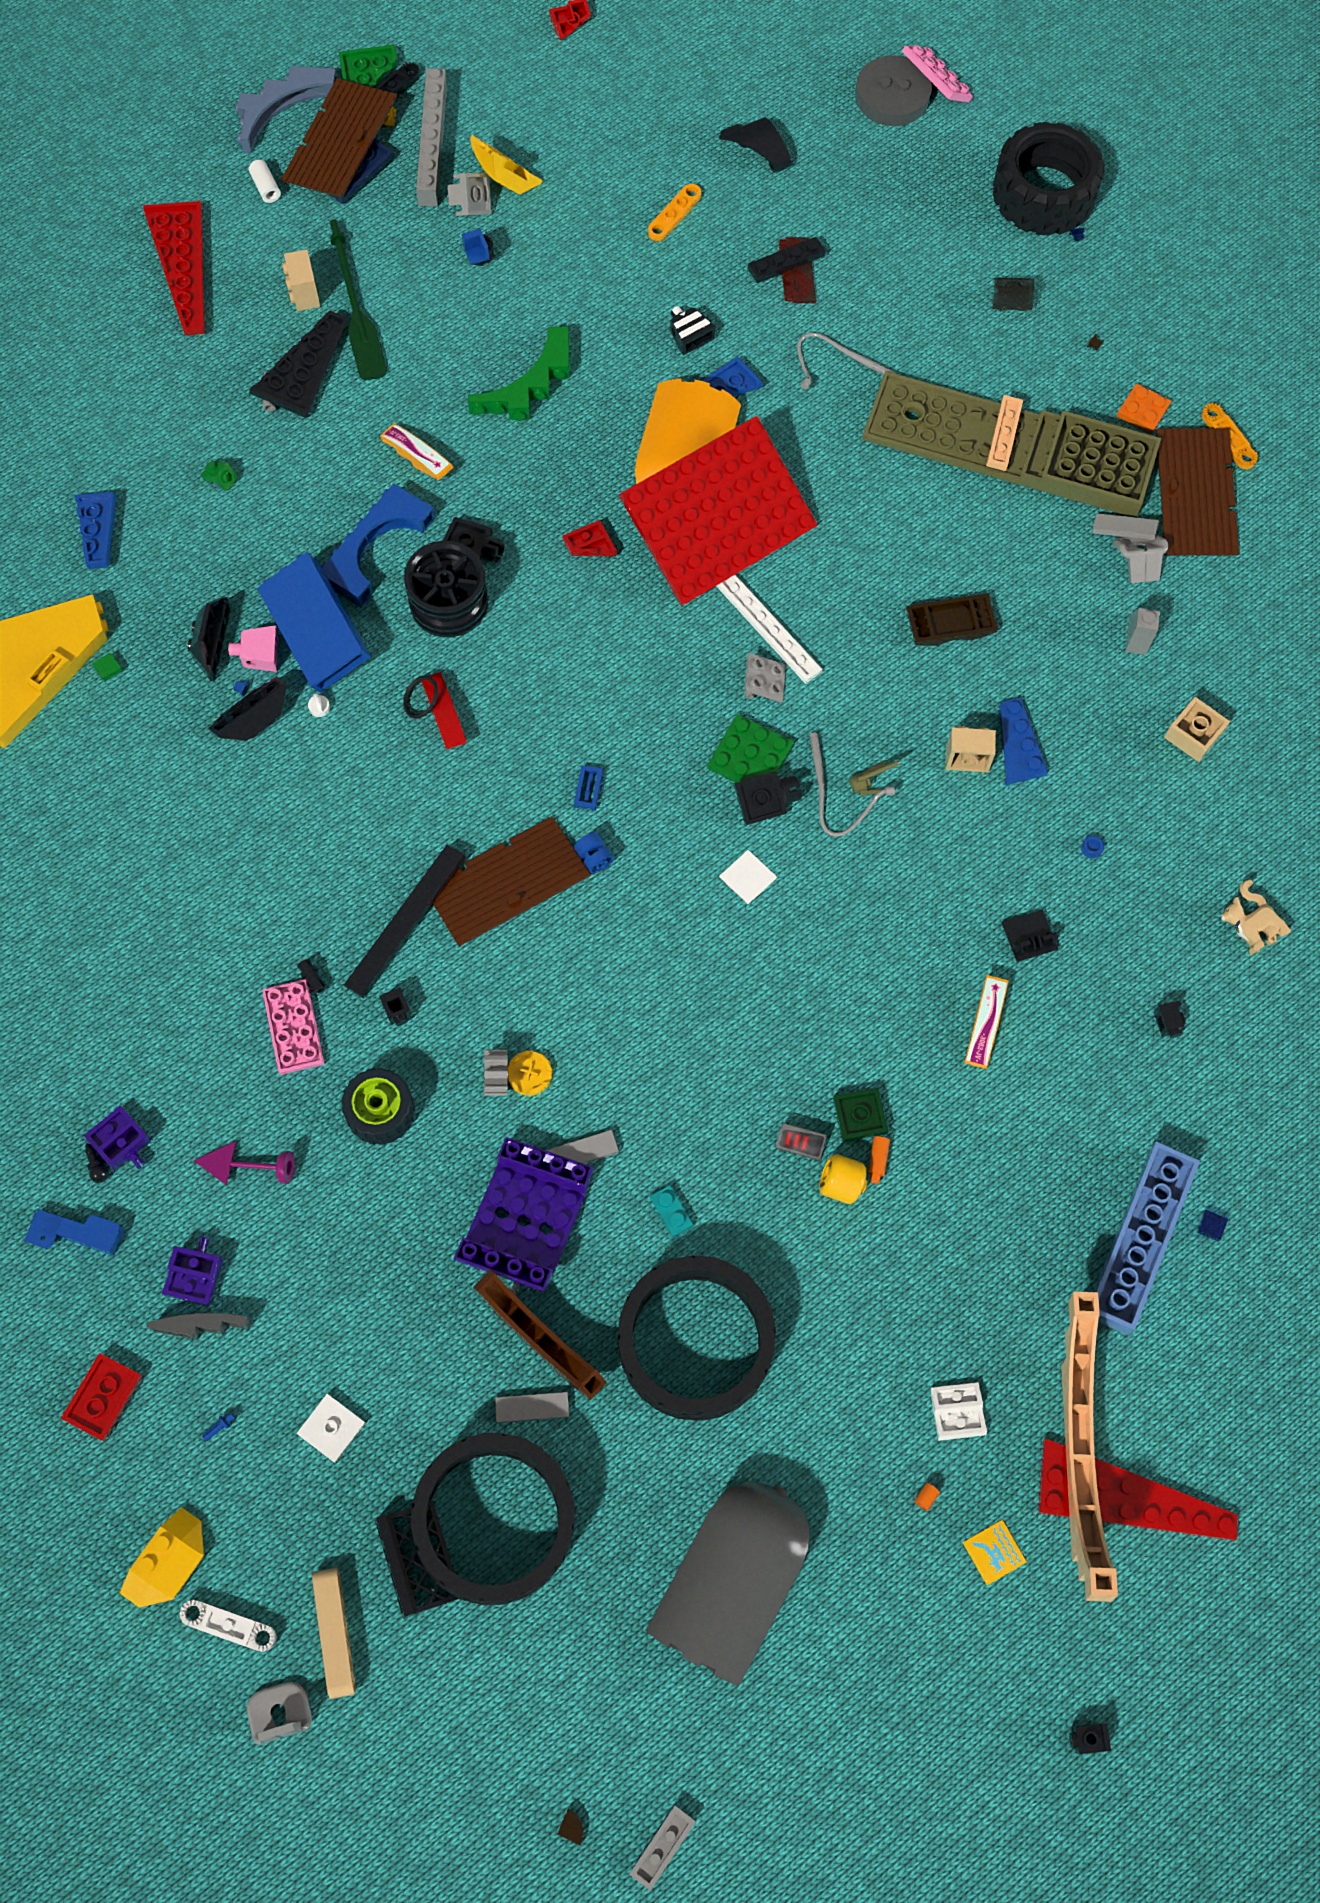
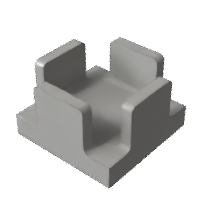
(471, 194)

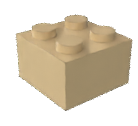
(300, 280)
(1197, 729)
(970, 749)

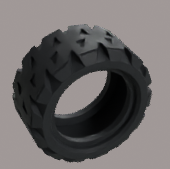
(1052, 147)

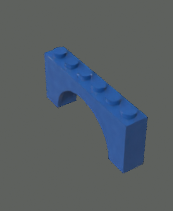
(393, 511)

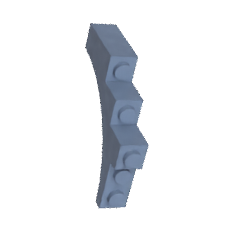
(277, 95)

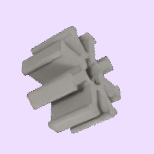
(495, 1072)

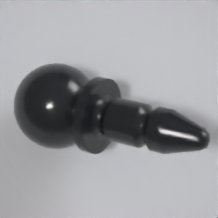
(98, 1172)

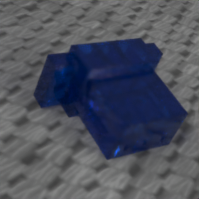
(1077, 234)

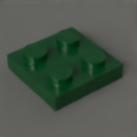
(860, 1114)

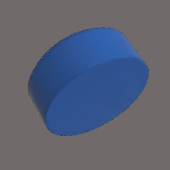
(1092, 847)

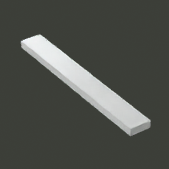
(770, 628)

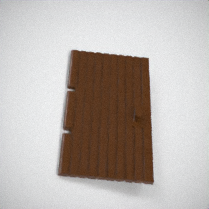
(339, 138)
(1197, 492)
(509, 881)

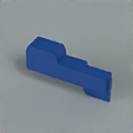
(95, 1233)

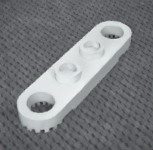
(228, 1625)

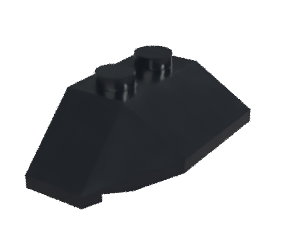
(209, 635)
(252, 712)

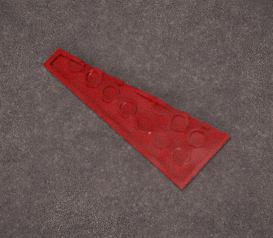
(179, 244)
(1132, 1499)

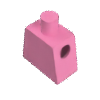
(257, 648)

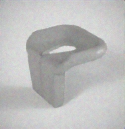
(1142, 564)
(297, 1709)

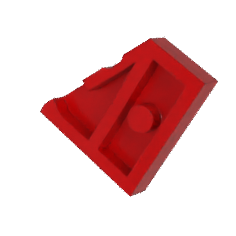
(590, 541)

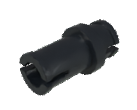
(310, 973)

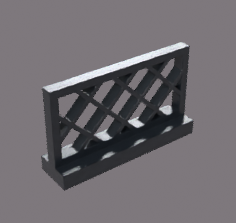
(397, 1567)

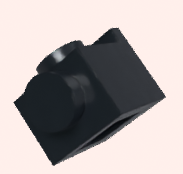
(393, 1000)
(1169, 1019)
(1080, 1744)

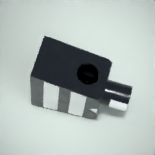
(690, 329)

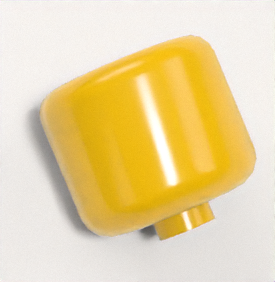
(843, 1179)

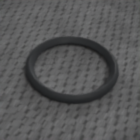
(405, 700)

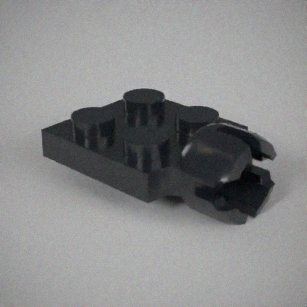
(476, 537)
(765, 796)

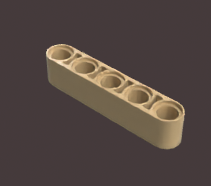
(333, 1633)

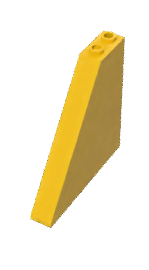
(70, 629)

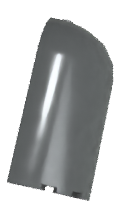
(733, 1579)

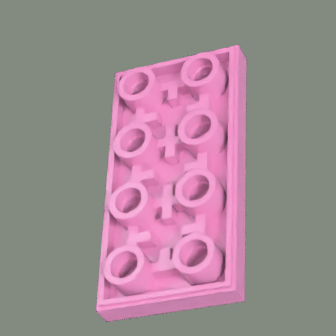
(936, 72)
(293, 1027)

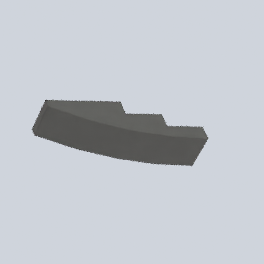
(191, 1324)

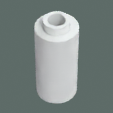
(264, 181)

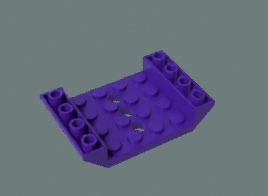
(532, 1186)

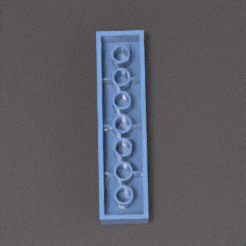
(1143, 1236)

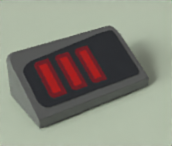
(801, 1141)

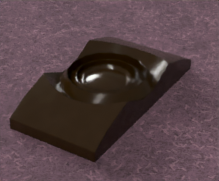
(951, 620)

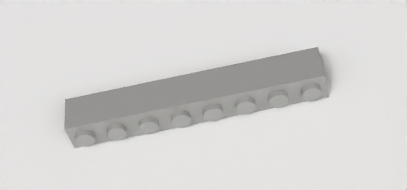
(431, 137)

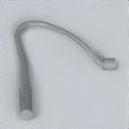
(867, 362)
(820, 779)

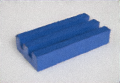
(586, 804)

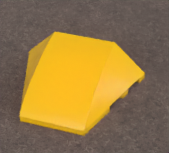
(502, 168)

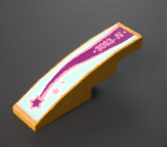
(418, 452)
(986, 1021)

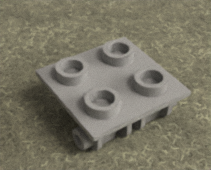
(764, 678)

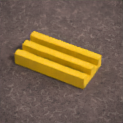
(50, 672)

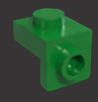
(220, 473)

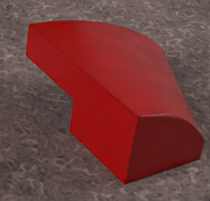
(569, 17)

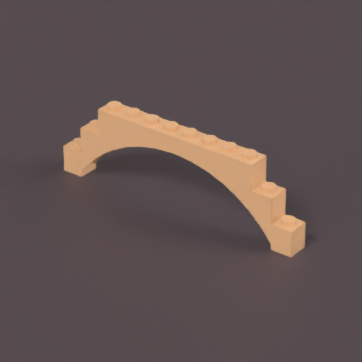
(1086, 1526)

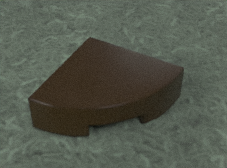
(571, 1828)

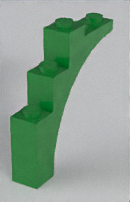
(533, 385)

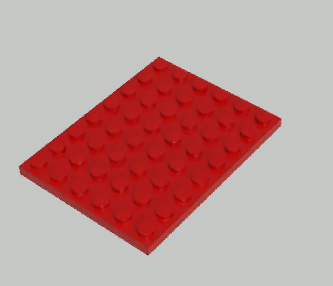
(718, 510)

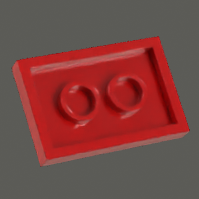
(101, 1397)

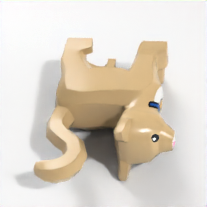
(1261, 920)

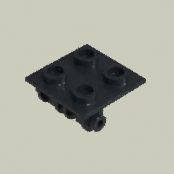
(1030, 935)

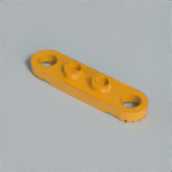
(674, 212)
(1239, 444)

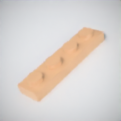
(1004, 433)

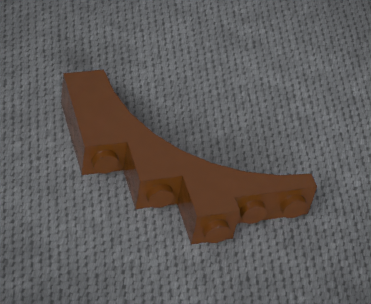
(539, 1336)

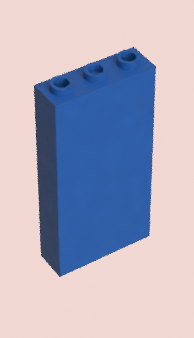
(313, 622)

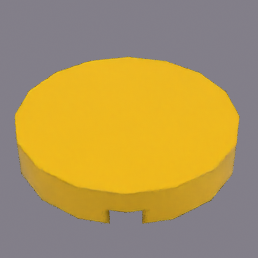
(529, 1073)

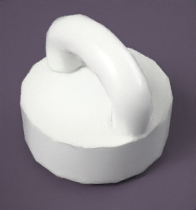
(318, 705)

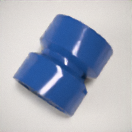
(591, 849)

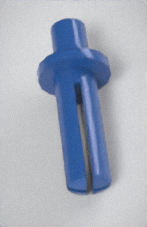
(223, 1422)

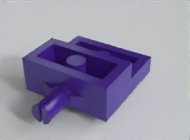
(118, 1139)
(192, 1274)

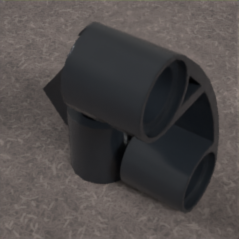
(762, 138)

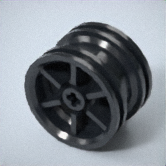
(442, 609)

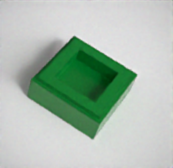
(107, 667)

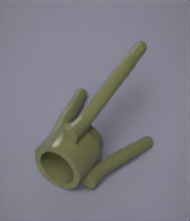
(861, 781)

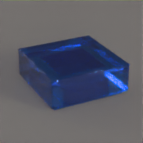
(1212, 1225)

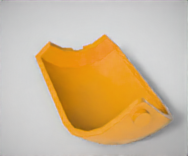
(682, 421)

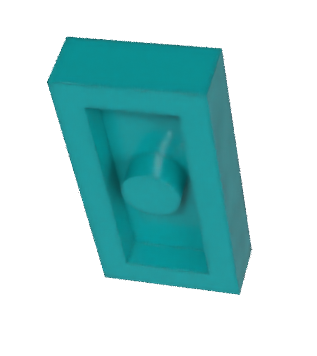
(671, 1211)

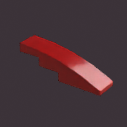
(444, 713)

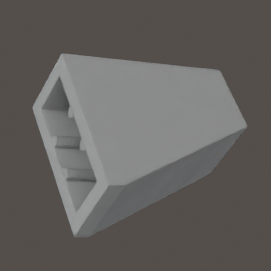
(1141, 630)

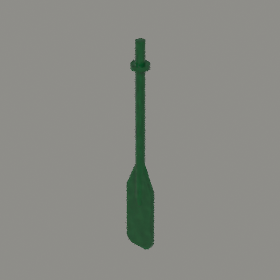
(361, 330)

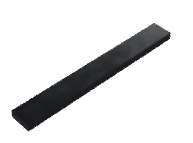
(404, 921)

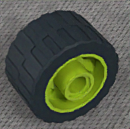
(361, 1104)

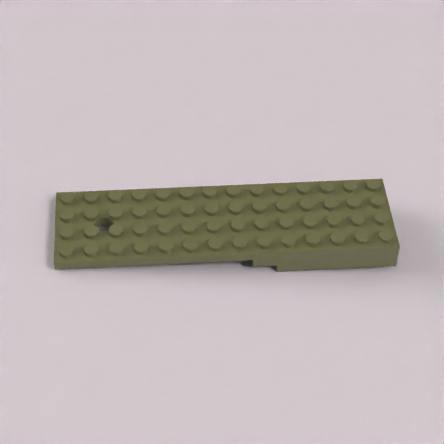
(1049, 451)

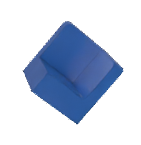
(475, 246)

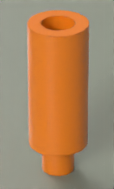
(878, 1158)

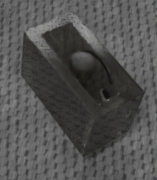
(1013, 294)

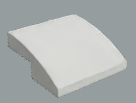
(958, 1411)

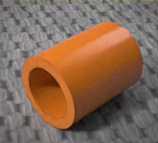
(927, 1496)

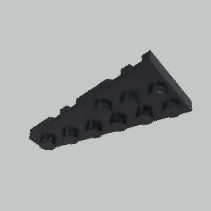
(300, 371)

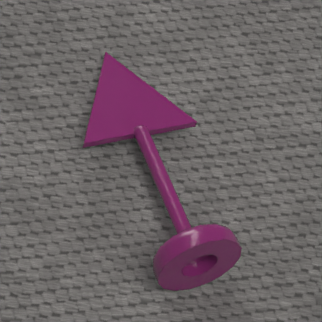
(220, 1162)

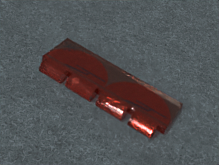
(798, 281)

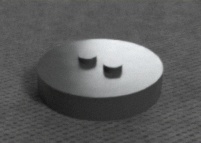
(892, 91)

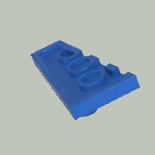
(97, 522)
(1020, 748)

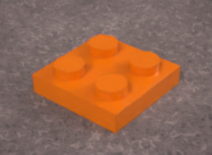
(1143, 408)

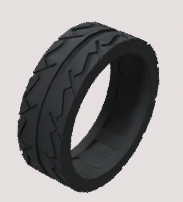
(702, 1269)
(496, 1445)

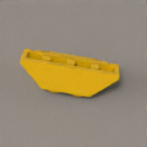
(166, 1561)

